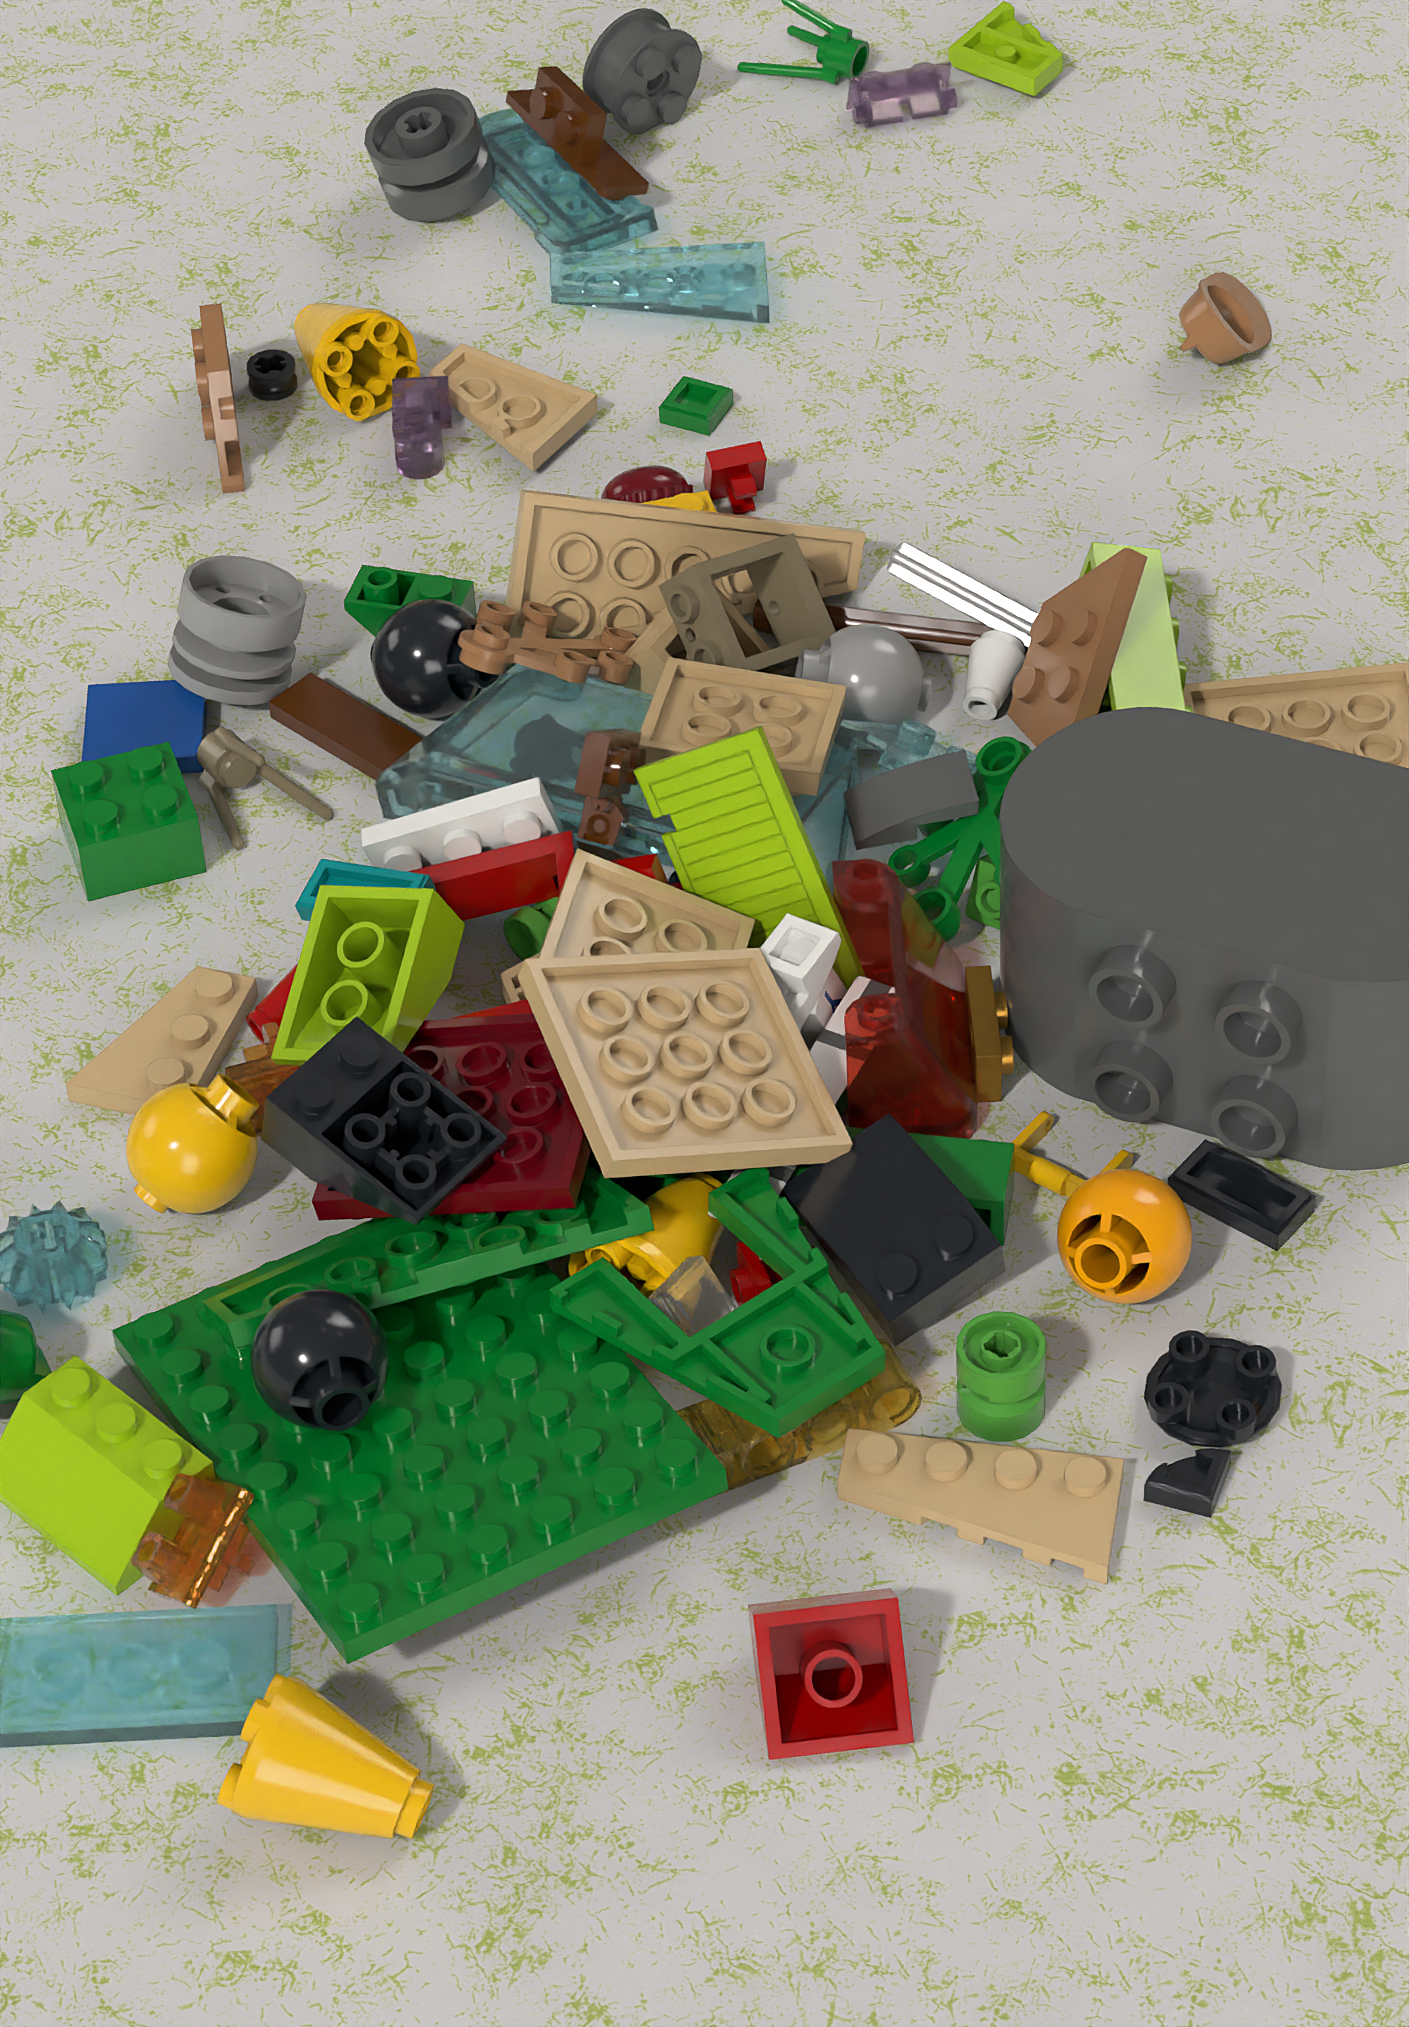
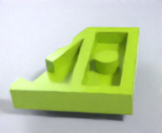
(1007, 52)

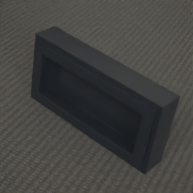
(1242, 1195)

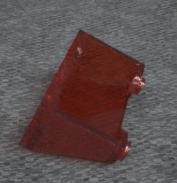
(913, 1045)

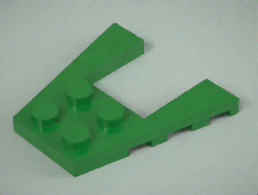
(767, 1359)

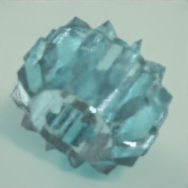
(52, 1256)

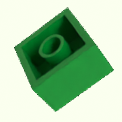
(129, 821)

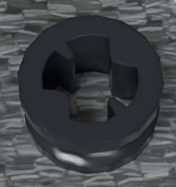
(272, 375)

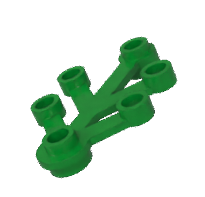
(966, 835)

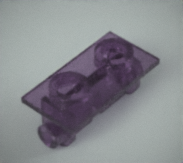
(878, 95)

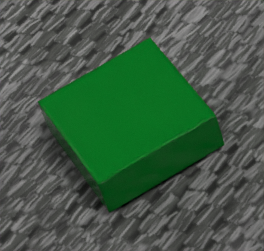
(696, 405)

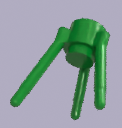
(837, 50)

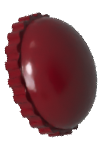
(646, 484)

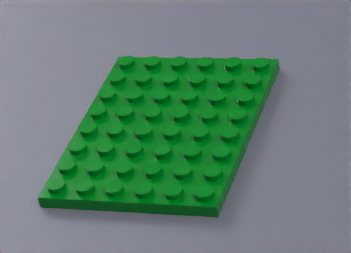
(474, 1471)

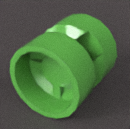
(1001, 1376)

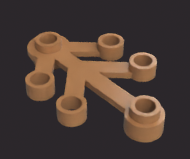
(491, 648)

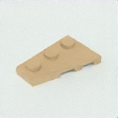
(170, 1044)

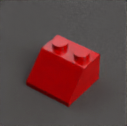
(831, 1673)

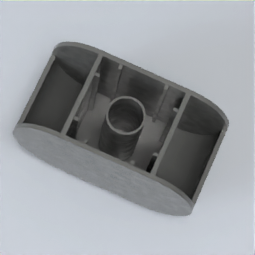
(1213, 933)

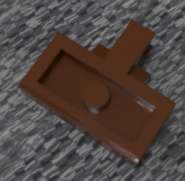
(603, 777)

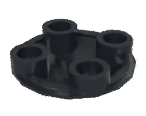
(1213, 1390)

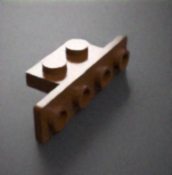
(575, 130)

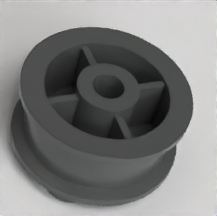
(642, 70)

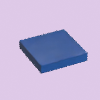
(141, 715)

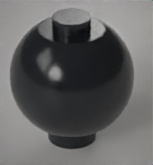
(420, 661)
(320, 1360)

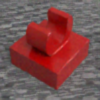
(736, 475)

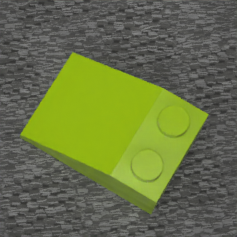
(371, 958)

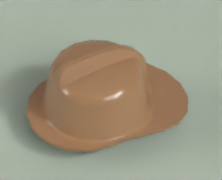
(1223, 320)

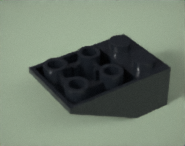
(376, 1126)

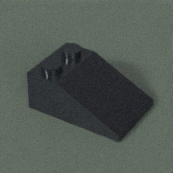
(896, 1229)

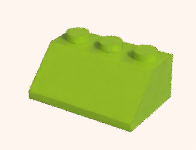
(93, 1470)

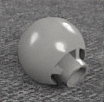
(878, 669)

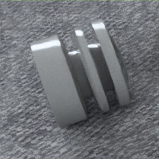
(236, 629)

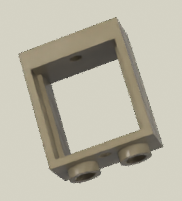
(783, 590)

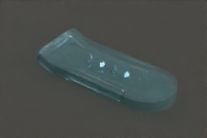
(552, 196)

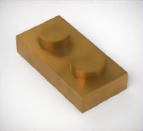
(987, 1015)

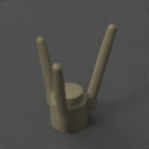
(234, 764)

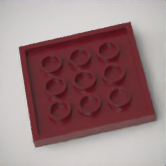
(512, 1082)

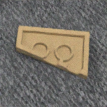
(514, 404)

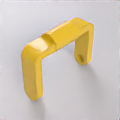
(1046, 1172)

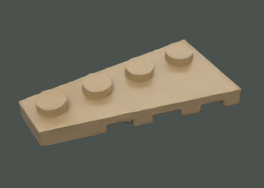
(1021, 1496)

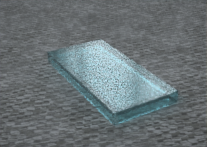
(134, 1674)

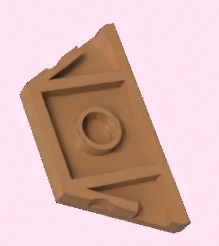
(217, 392)
(1075, 648)

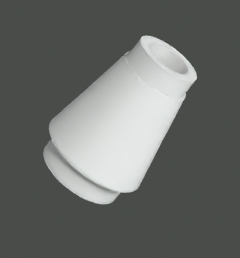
(991, 672)

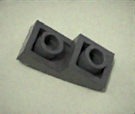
(912, 795)

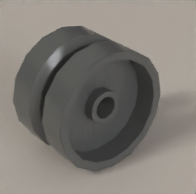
(430, 154)

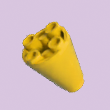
(355, 356)
(680, 1232)
(321, 1769)

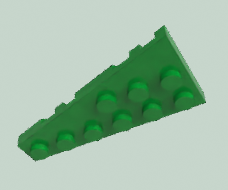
(441, 1252)

